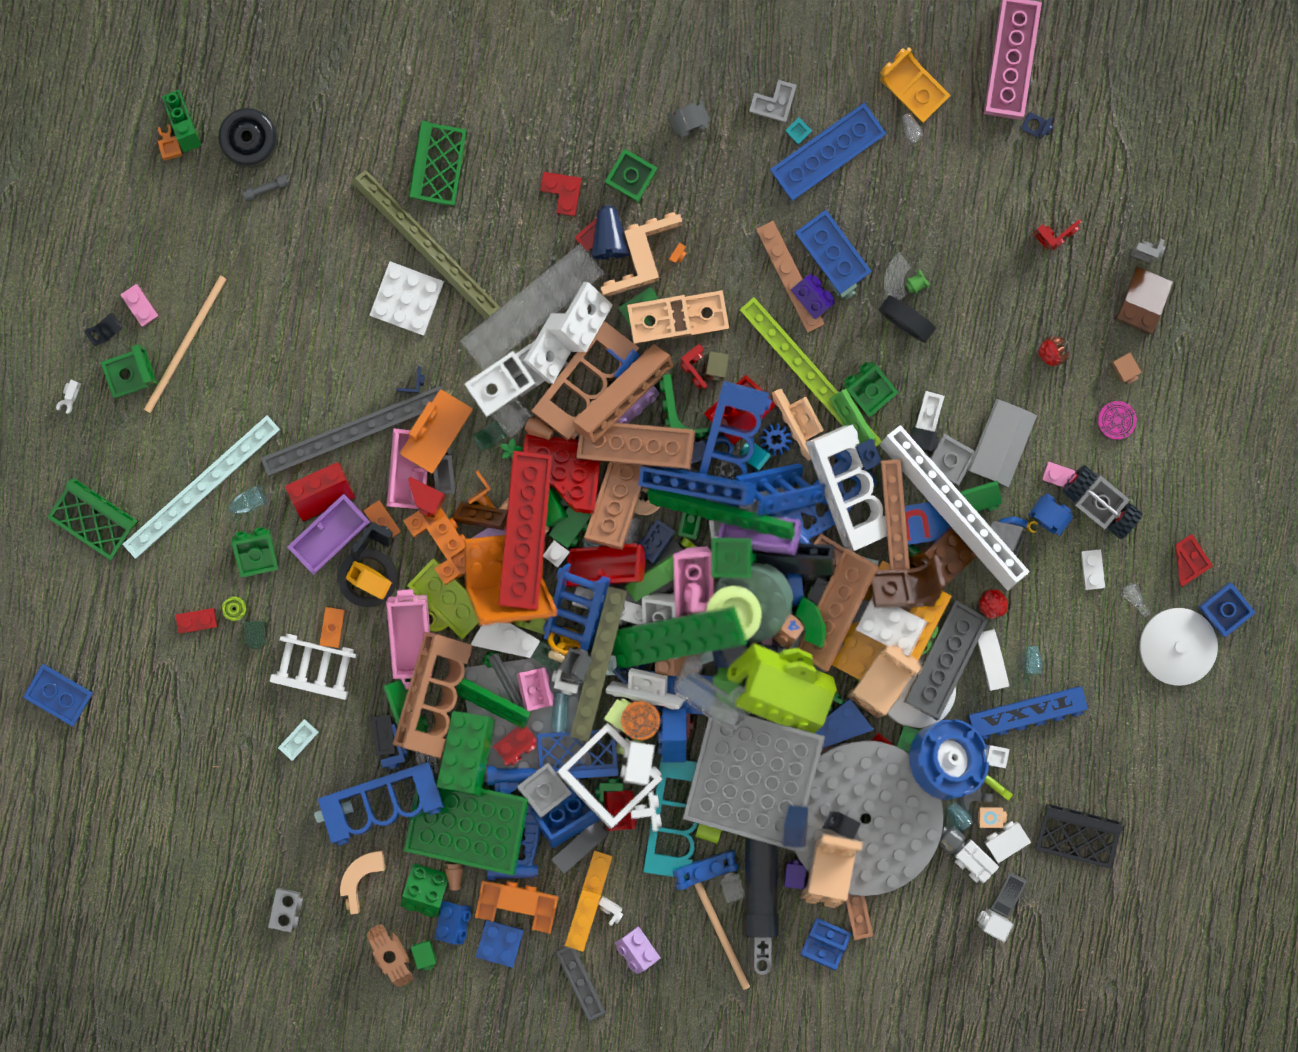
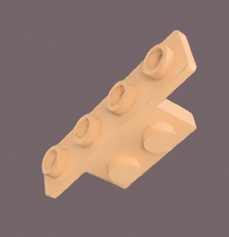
(800, 419)

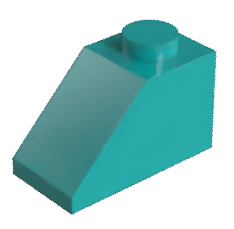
(758, 457)

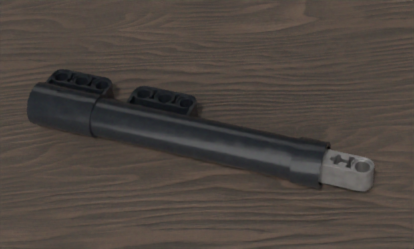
(760, 913)

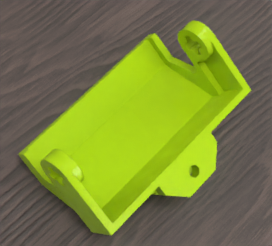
(783, 687)

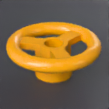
(564, 643)

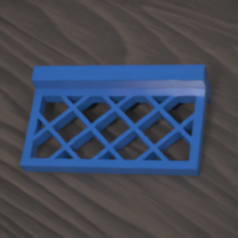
(583, 771)

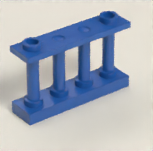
(783, 478)
(594, 604)

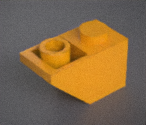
(368, 580)

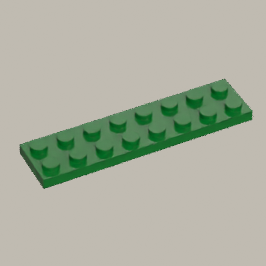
(678, 637)

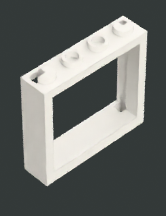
(614, 732)

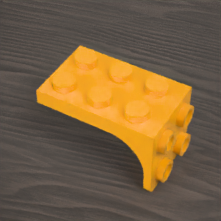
(913, 85)

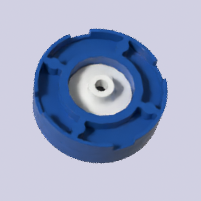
(948, 759)

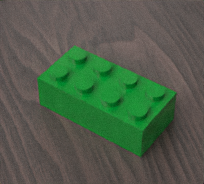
(466, 753)

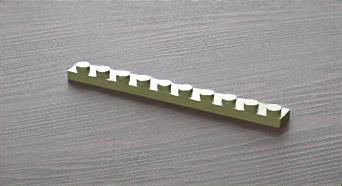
(425, 244)

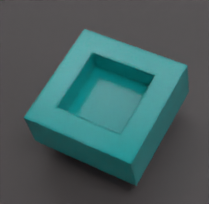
(798, 131)

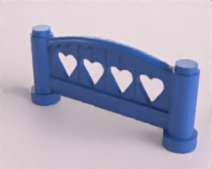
(827, 521)
(506, 781)

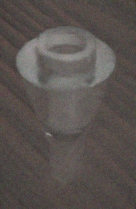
(1133, 595)

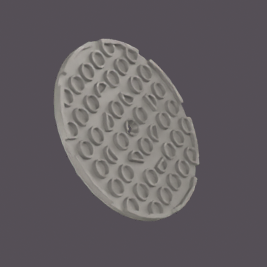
(903, 820)

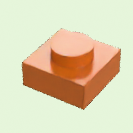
(678, 254)

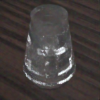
(912, 129)

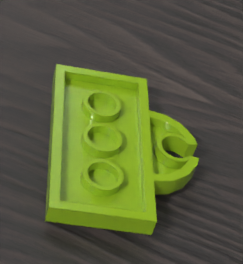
(446, 603)

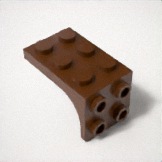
(951, 552)
(908, 586)

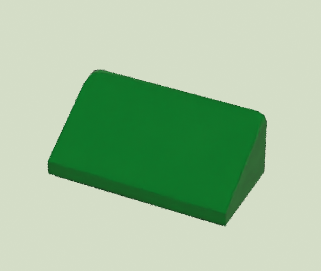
(690, 526)

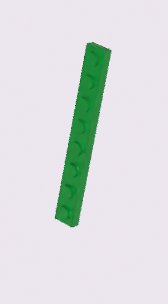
(722, 513)

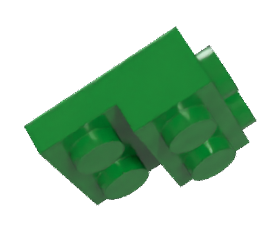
(870, 388)
(254, 552)

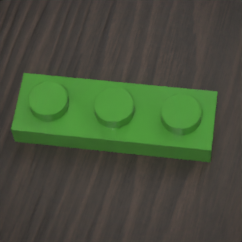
(851, 415)

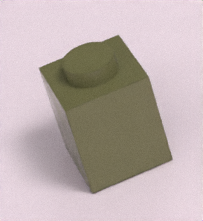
(717, 366)

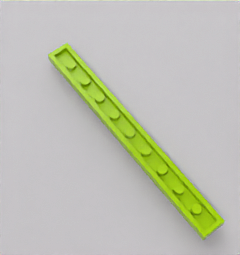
(793, 356)

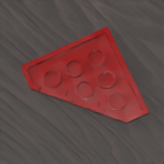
(571, 477)

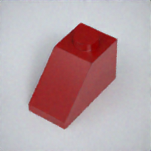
(426, 498)

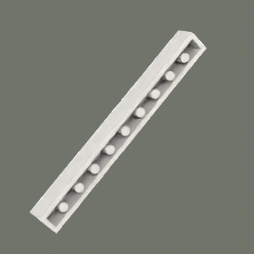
(954, 508)

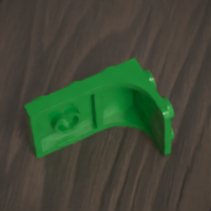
(669, 405)

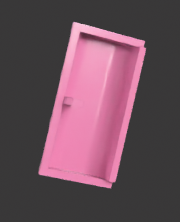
(400, 470)

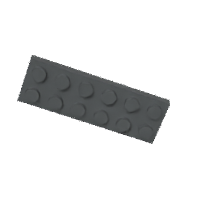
(946, 660)

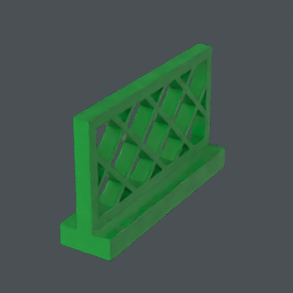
(421, 157)
(101, 505)

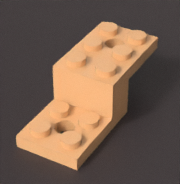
(678, 316)

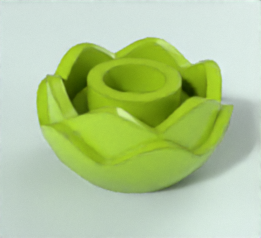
(229, 613)

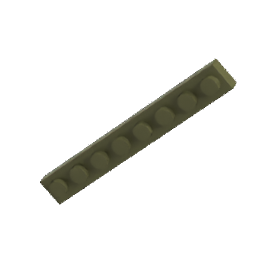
(598, 667)

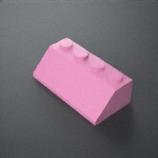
(692, 567)

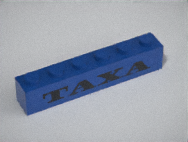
(1029, 711)

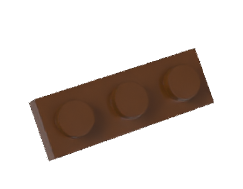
(481, 516)

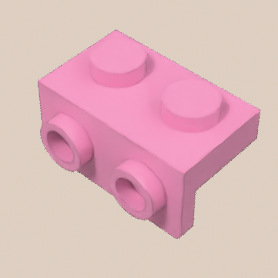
(535, 689)

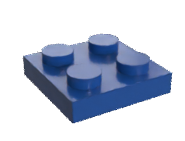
(499, 943)

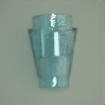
(1033, 661)
(960, 817)

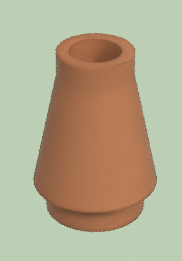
(538, 428)
(454, 875)

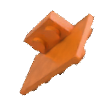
(435, 431)

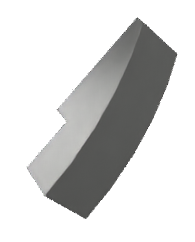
(444, 474)
(579, 847)

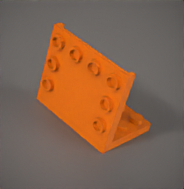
(482, 584)

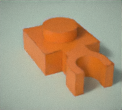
(169, 145)

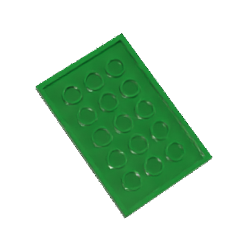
(471, 830)

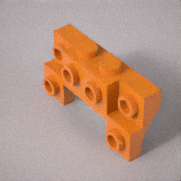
(447, 539)
(519, 900)

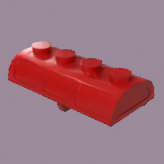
(600, 561)

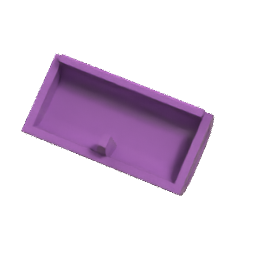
(328, 534)
(764, 542)

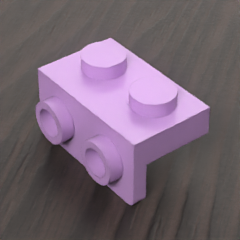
(637, 950)

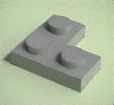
(776, 107)

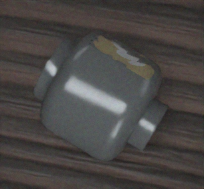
(952, 840)

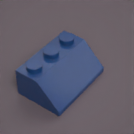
(565, 819)

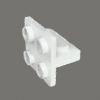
(644, 811)

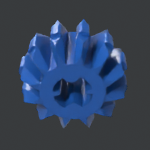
(774, 433)

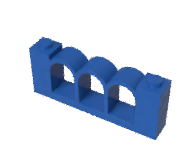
(741, 398)
(335, 817)

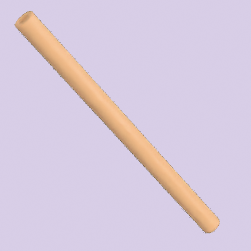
(722, 936)

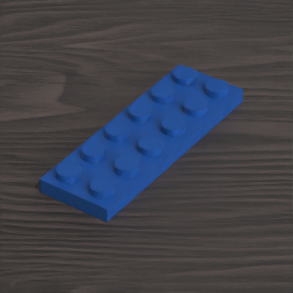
(828, 151)

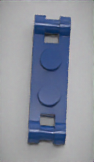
(705, 869)

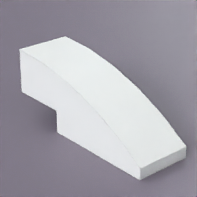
(992, 660)

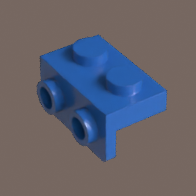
(452, 923)

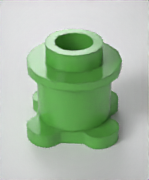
(917, 283)

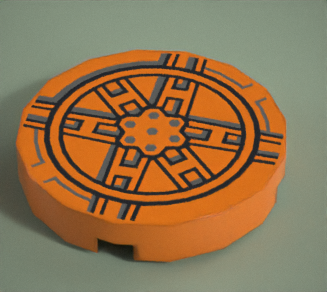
(640, 720)

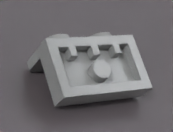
(1146, 251)

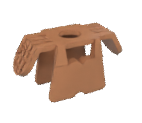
(381, 943)

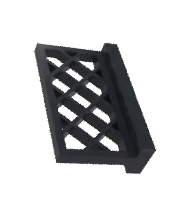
(1082, 819)

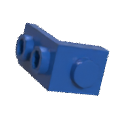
(393, 762)

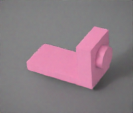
(691, 596)

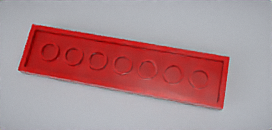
(525, 530)

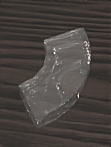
(895, 277)

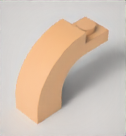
(363, 865)

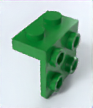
(424, 890)

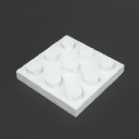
(406, 298)

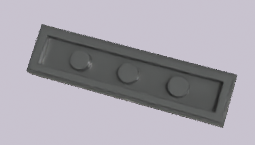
(580, 982)

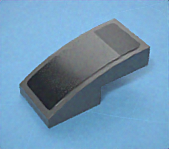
(1009, 894)

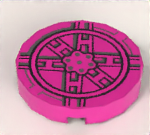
(1117, 420)

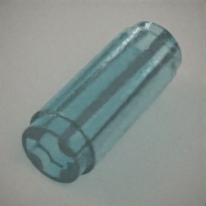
(559, 712)

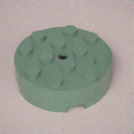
(772, 594)

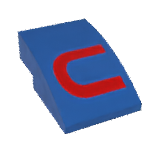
(924, 523)

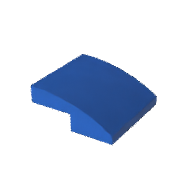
(825, 944)

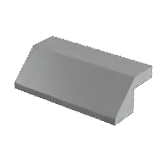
(1002, 442)

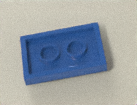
(58, 695)

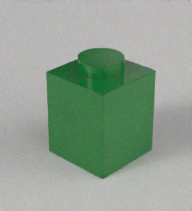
(424, 955)

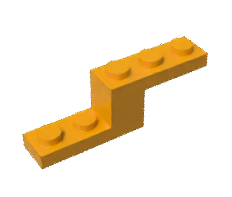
(588, 901)

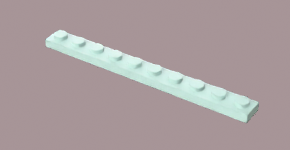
(201, 487)

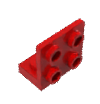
(1046, 238)
(694, 356)
(515, 744)

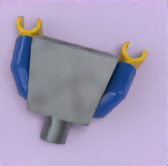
(1012, 531)

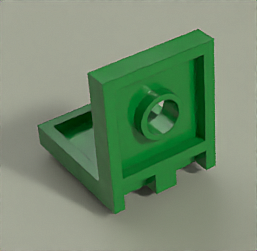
(139, 366)

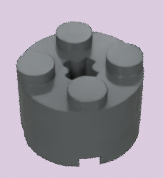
(689, 118)

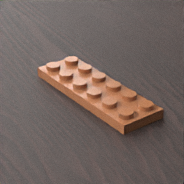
(641, 446)
(615, 505)
(840, 605)

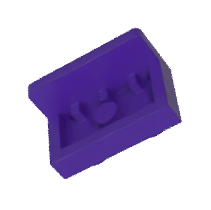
(813, 296)

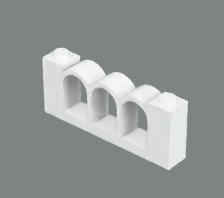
(875, 526)

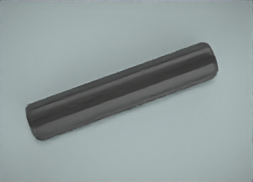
(505, 679)

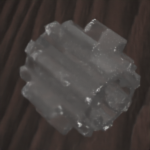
(731, 466)

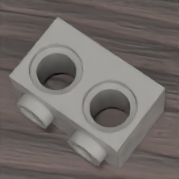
(280, 908)

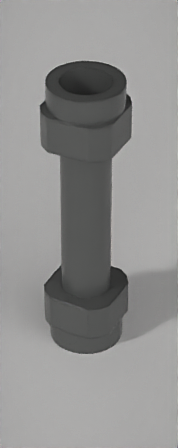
(281, 181)

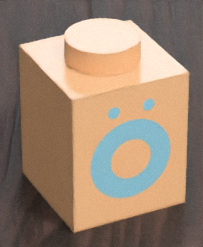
(991, 817)

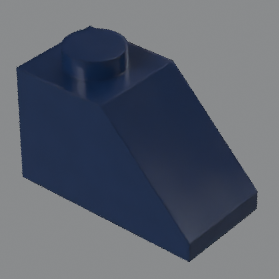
(795, 827)

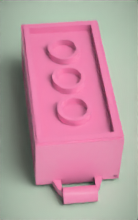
(407, 624)

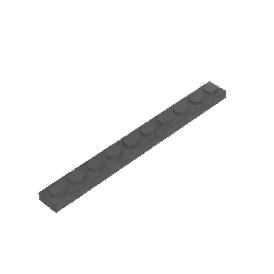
(348, 433)

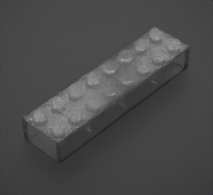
(531, 307)

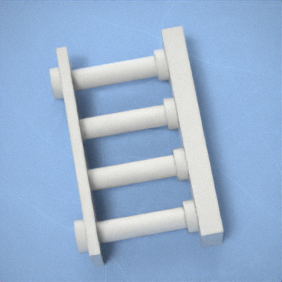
(319, 685)

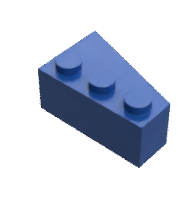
(843, 724)

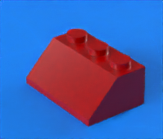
(737, 417)
(318, 491)

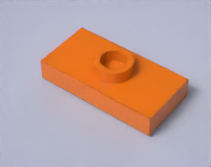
(378, 514)
(332, 627)

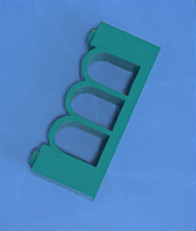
(662, 863)

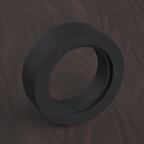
(907, 319)
(348, 592)

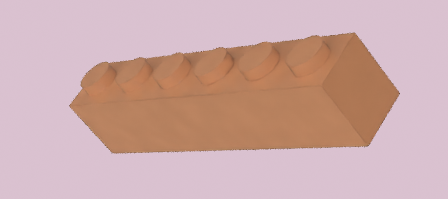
(623, 393)

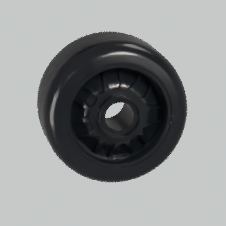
(259, 148)

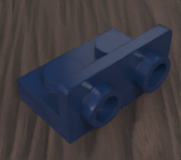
(656, 540)

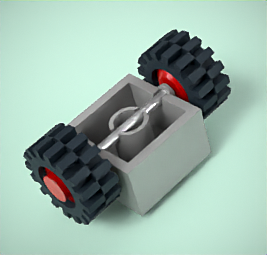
(1102, 502)

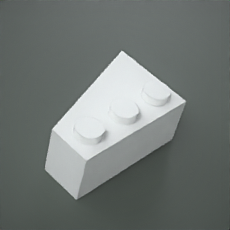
(506, 638)

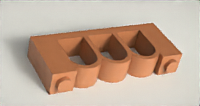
(556, 417)
(456, 654)

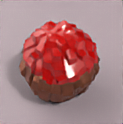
(1051, 352)
(993, 603)

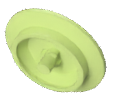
(745, 603)

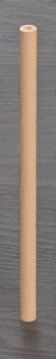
(185, 343)

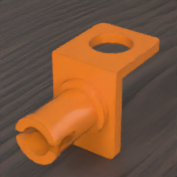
(481, 496)

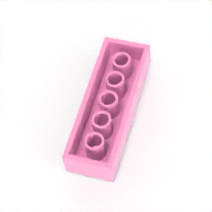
(1012, 58)

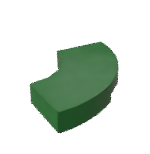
(814, 626)

